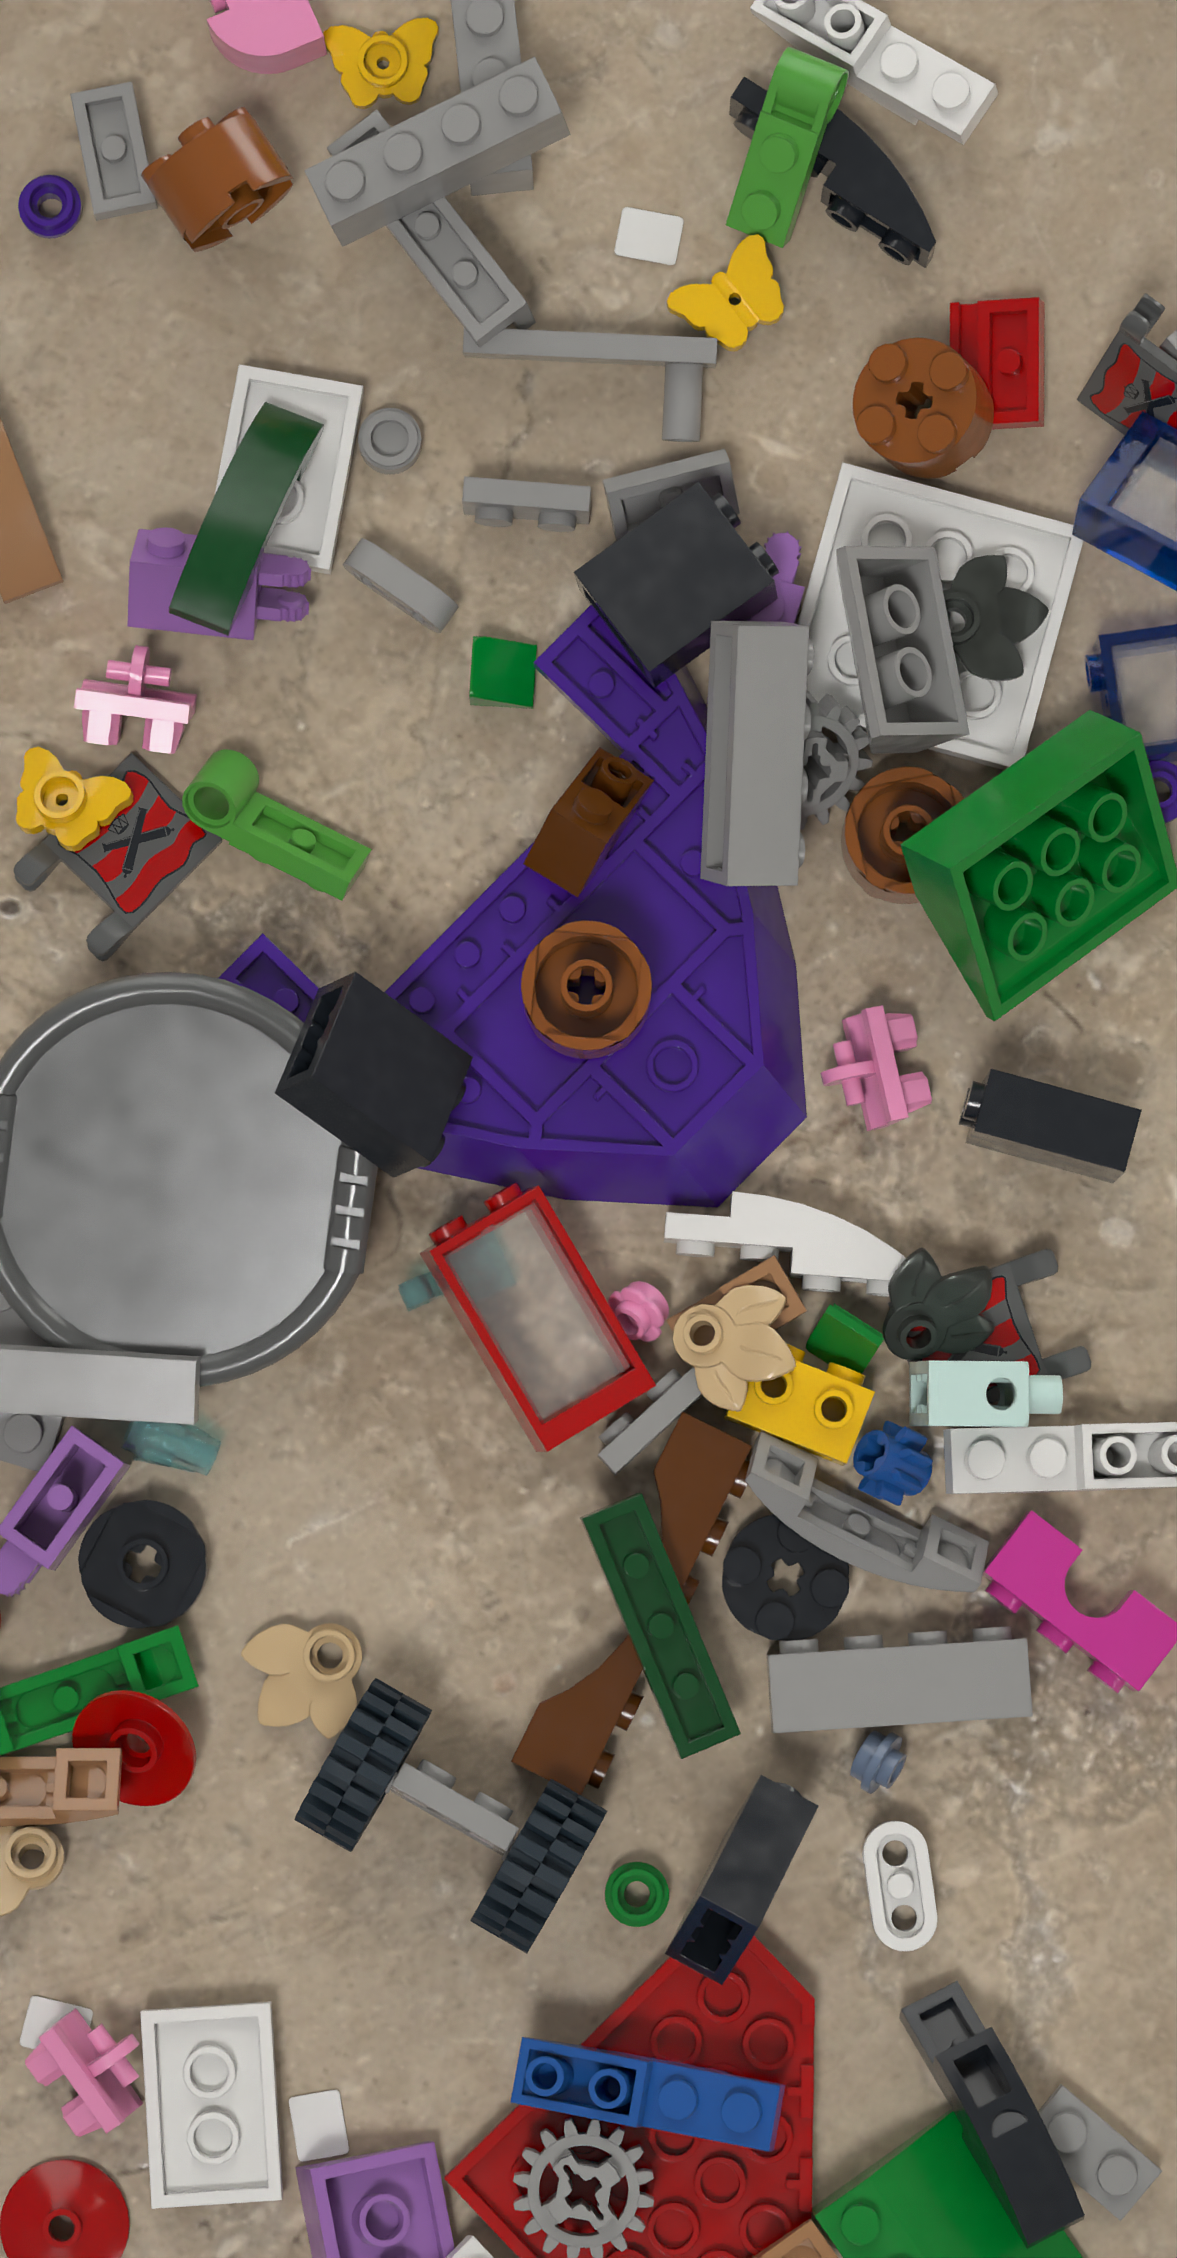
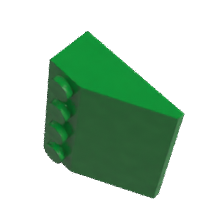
(1044, 861)
(927, 2204)

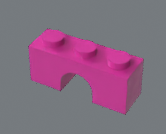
(1032, 1574)

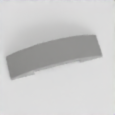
(857, 1533)

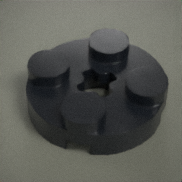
(107, 1574)
(775, 1613)

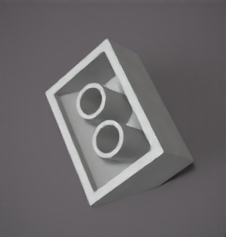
(901, 647)

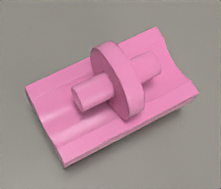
(107, 702)
(870, 1069)
(93, 2067)

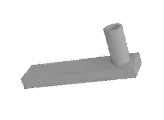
(680, 355)
(99, 1384)

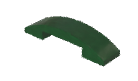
(243, 517)

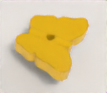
(406, 51)
(747, 279)
(89, 805)

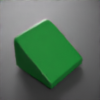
(502, 673)
(844, 1340)

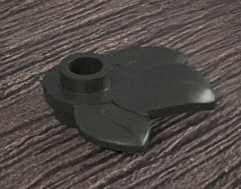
(993, 618)
(943, 1304)

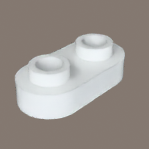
(899, 1885)

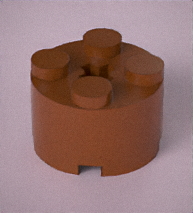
(218, 178)
(902, 379)
(873, 817)
(560, 963)

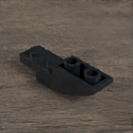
(860, 185)
(996, 2114)

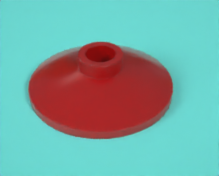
(152, 1769)
(69, 2190)

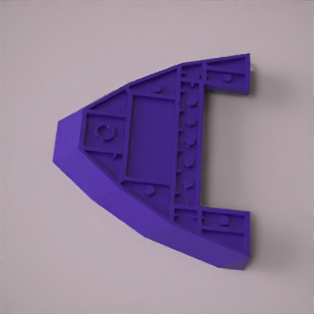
(721, 1050)

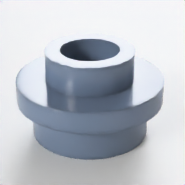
(878, 1761)

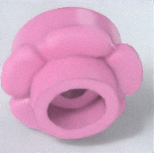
(640, 1310)

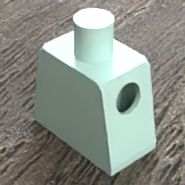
(956, 1393)

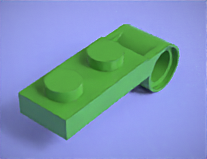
(786, 145)
(227, 804)

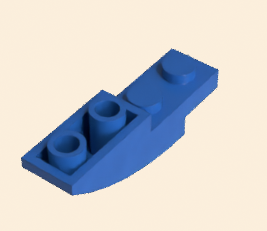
(648, 2093)

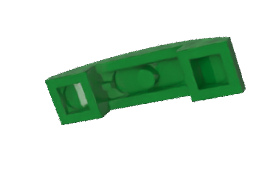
(52, 1700)

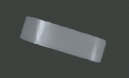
(400, 585)

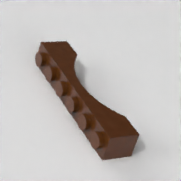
(692, 1484)

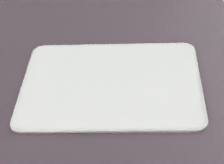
(649, 236)
(43, 2014)
(318, 2125)

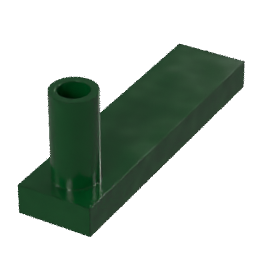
(660, 1625)

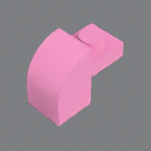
(266, 34)

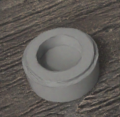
(390, 441)

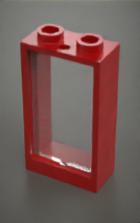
(536, 1316)

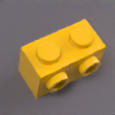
(809, 1408)

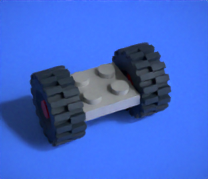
(367, 1767)

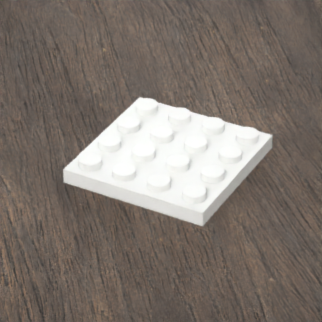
(897, 512)

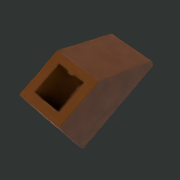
(587, 821)

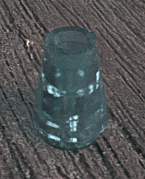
(171, 1445)

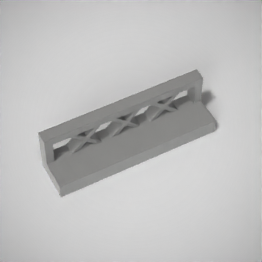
(451, 257)

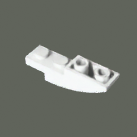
(884, 62)
(820, 1243)
(1060, 1458)

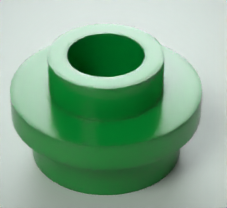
(636, 1915)

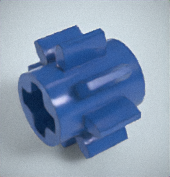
(892, 1463)

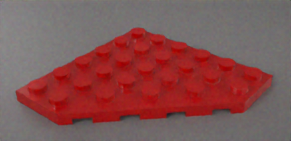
(706, 2192)

